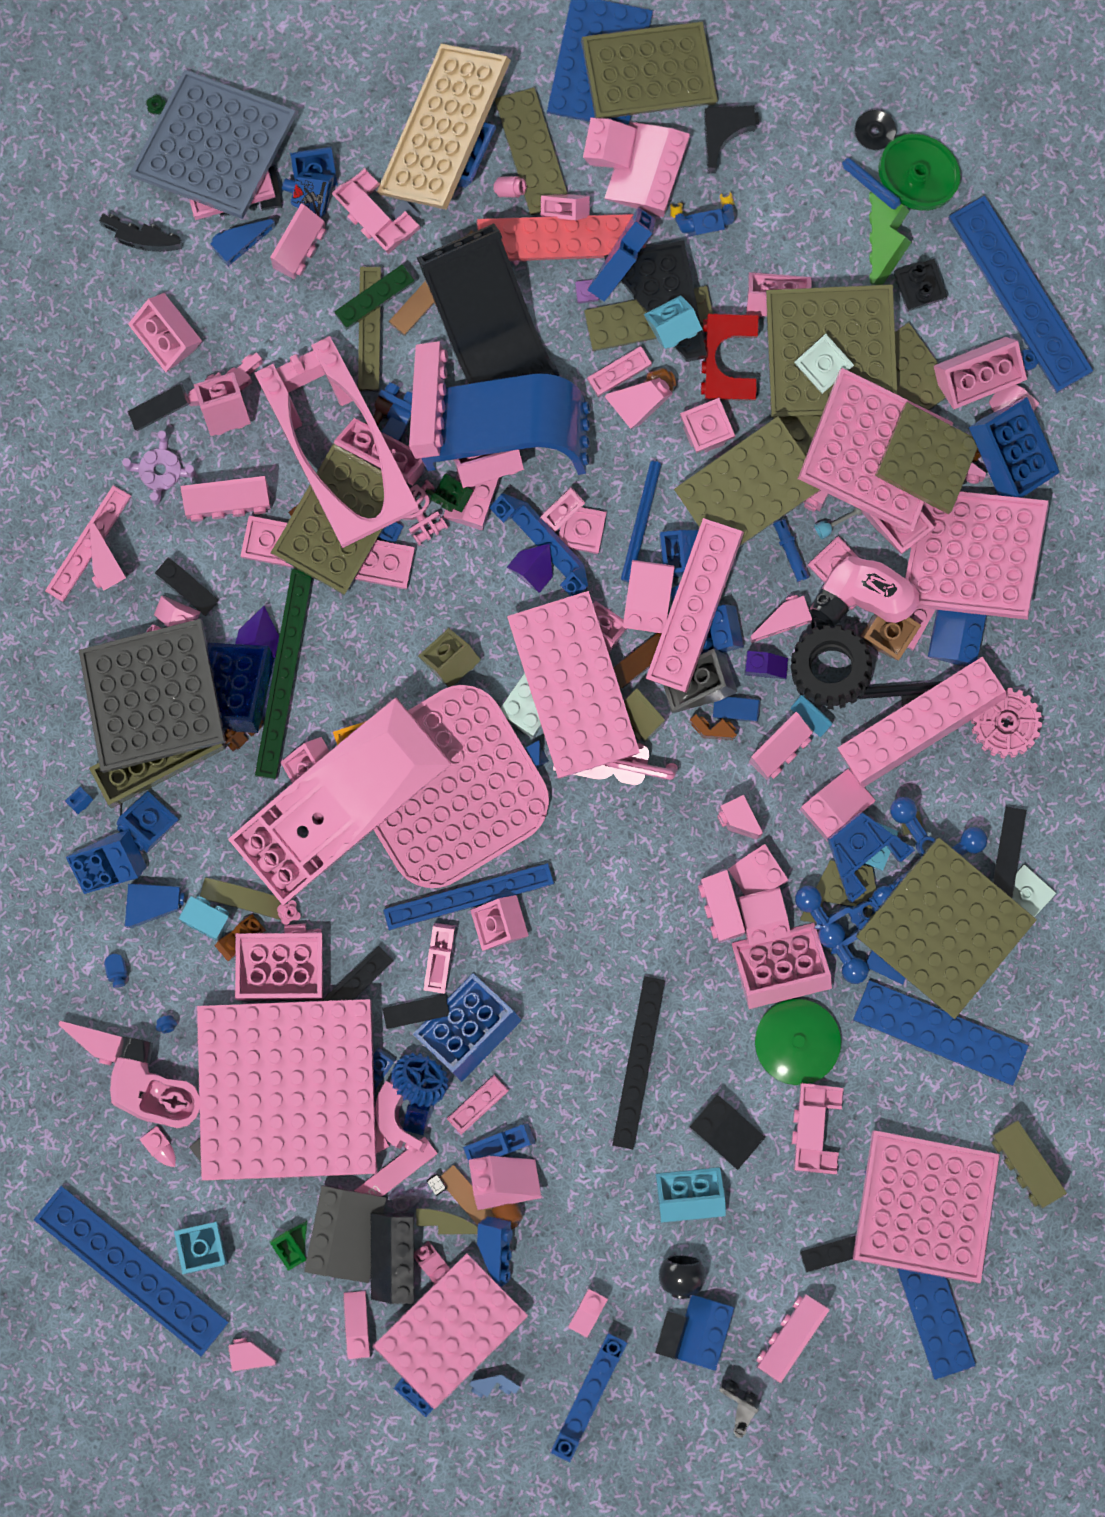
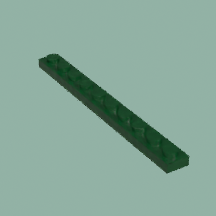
(283, 675)

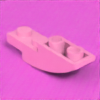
(242, 373)

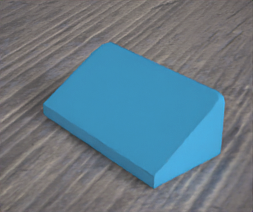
(811, 716)

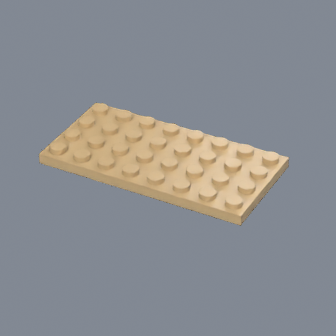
(443, 126)

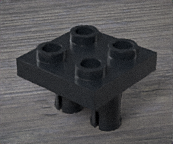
(920, 285)

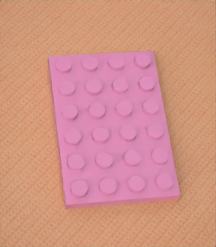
(450, 1331)

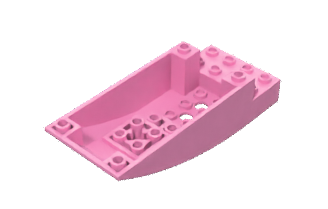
(353, 790)

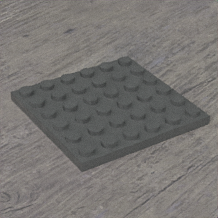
(151, 696)

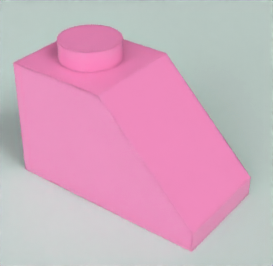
(565, 206)
(174, 613)
(587, 1313)
(248, 1355)

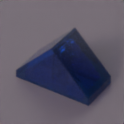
(416, 1118)

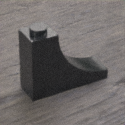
(723, 125)

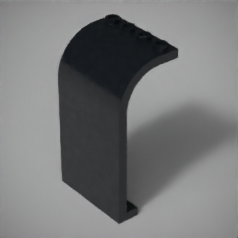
(484, 309)

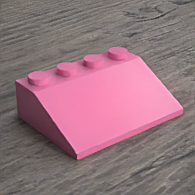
(652, 169)
(279, 967)
(782, 967)

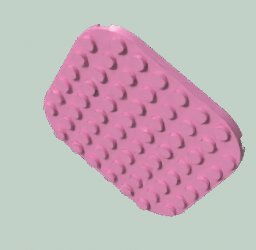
(477, 804)

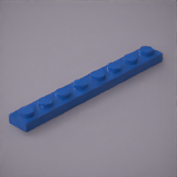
(468, 897)

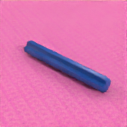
(871, 183)

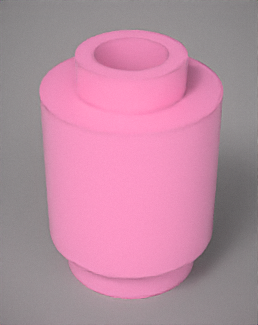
(509, 186)

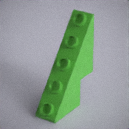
(886, 242)

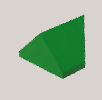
(291, 1246)

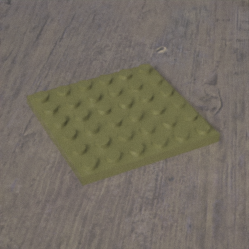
(851, 316)
(946, 927)

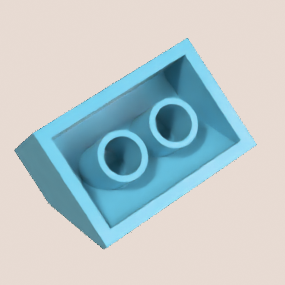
(690, 1195)

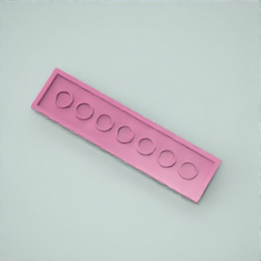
(384, 565)
(694, 605)

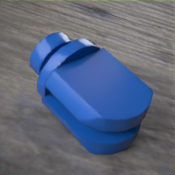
(115, 970)

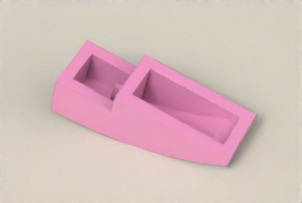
(439, 957)

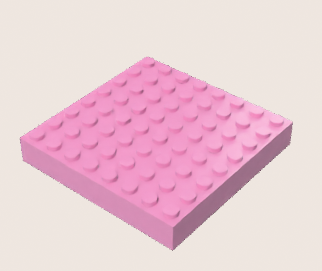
(286, 1090)

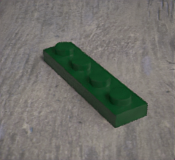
(374, 297)

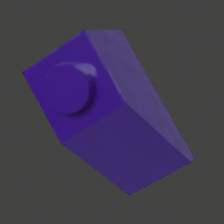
(765, 665)

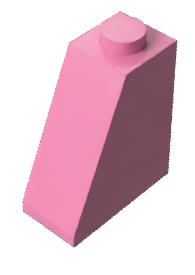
(639, 401)

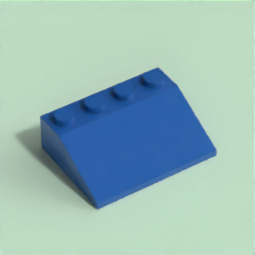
(1014, 449)
(471, 1030)

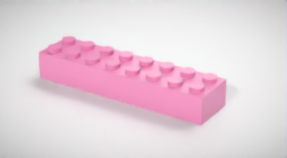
(922, 722)

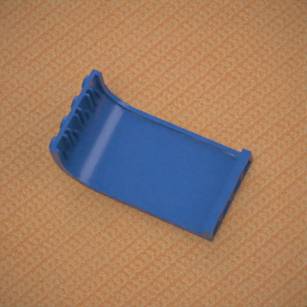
(515, 416)

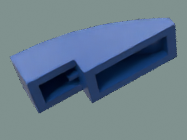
(501, 1143)

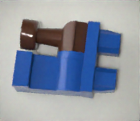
(394, 409)

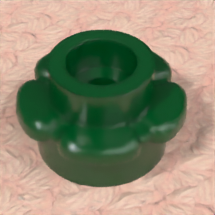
(155, 109)

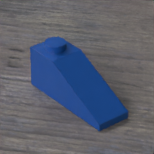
(236, 241)

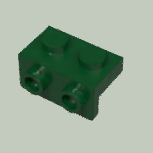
(450, 494)

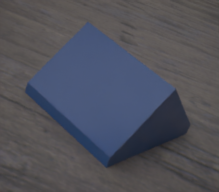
(314, 161)

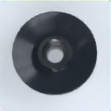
(875, 120)

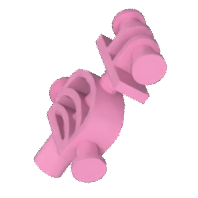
(423, 521)

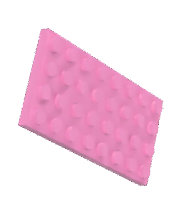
(573, 685)

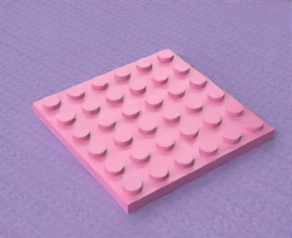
(850, 448)
(980, 555)
(926, 1207)

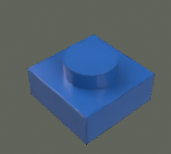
(79, 800)

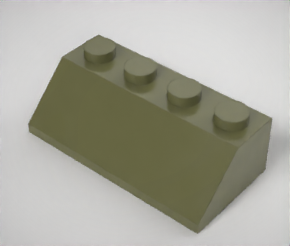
(1028, 1165)

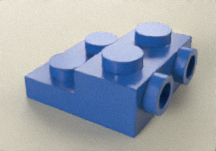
(147, 821)

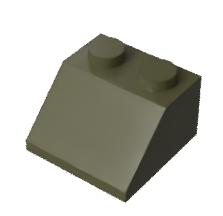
(449, 657)
(643, 716)

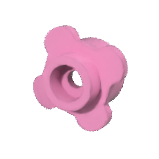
(284, 916)

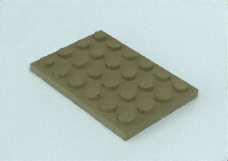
(649, 70)
(750, 483)
(308, 537)

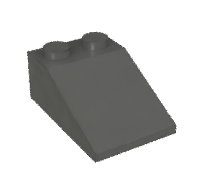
(709, 683)

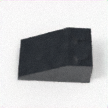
(727, 1132)

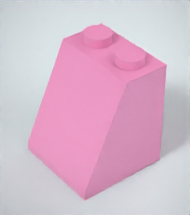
(222, 404)

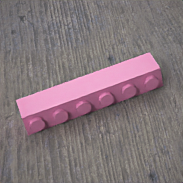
(428, 400)

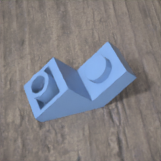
(485, 1385)

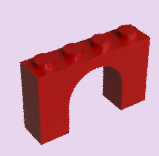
(718, 329)

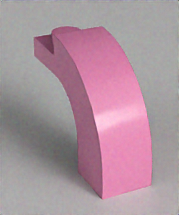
(387, 1118)

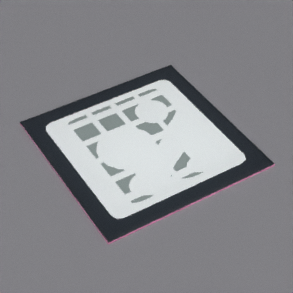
(436, 1184)

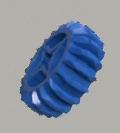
(419, 1080)

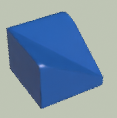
(536, 754)

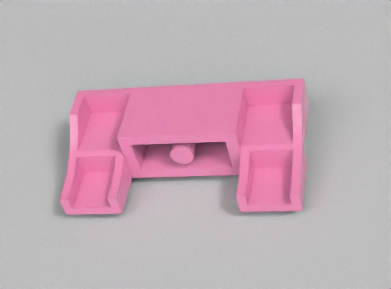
(375, 223)
(810, 1128)

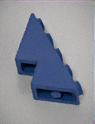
(623, 254)

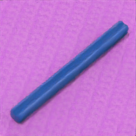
(641, 518)

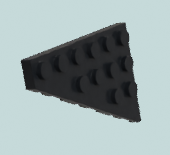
(659, 277)

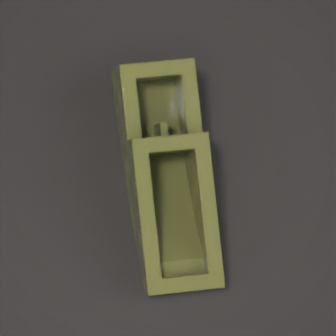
(446, 1222)

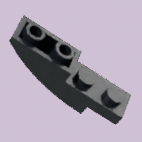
(148, 238)

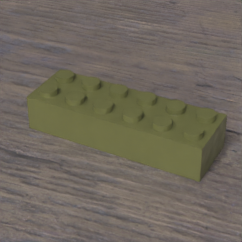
(131, 781)

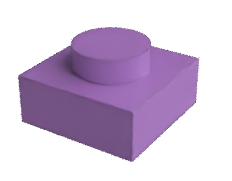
(583, 295)

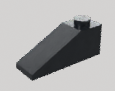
(186, 586)

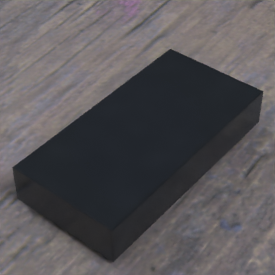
(672, 1335)

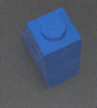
(151, 902)

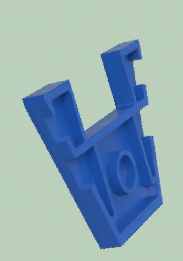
(857, 844)

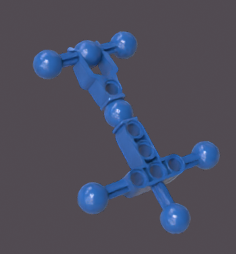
(833, 934)

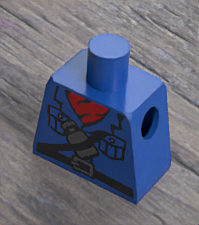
(310, 190)

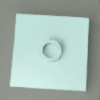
(823, 363)
(1031, 891)

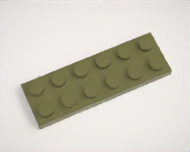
(530, 146)
(626, 323)

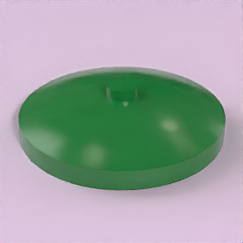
(919, 171)
(797, 1042)

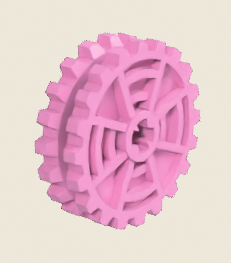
(1015, 737)

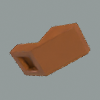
(720, 731)
(227, 944)

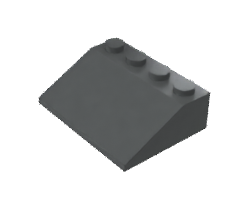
(343, 1234)

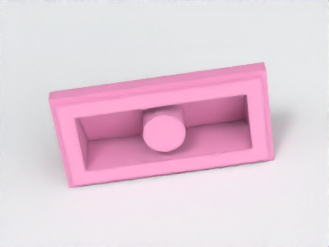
(562, 509)

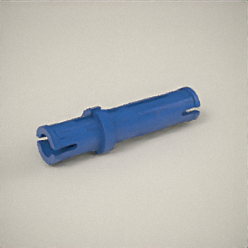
(791, 550)

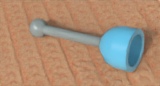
(825, 528)

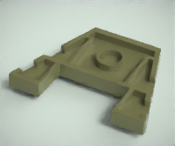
(833, 890)

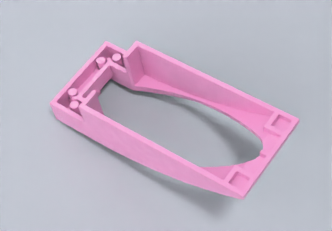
(327, 361)

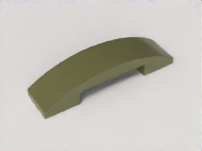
(240, 897)

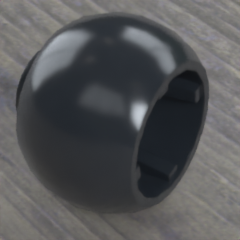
(682, 1276)

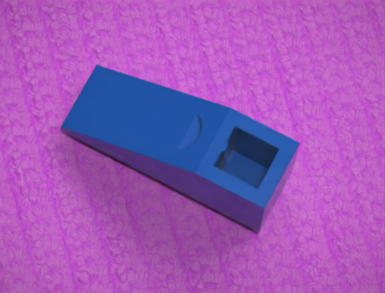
(494, 1244)

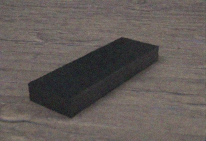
(158, 407)
(415, 1011)

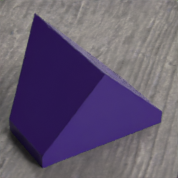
(533, 566)
(259, 631)

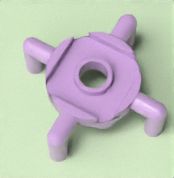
(159, 457)

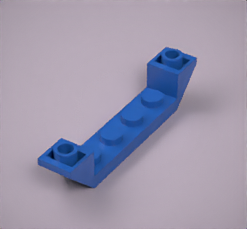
(540, 533)
(588, 1397)

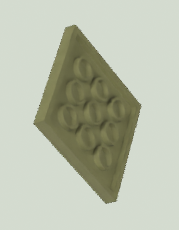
(927, 458)

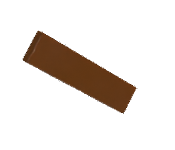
(636, 662)

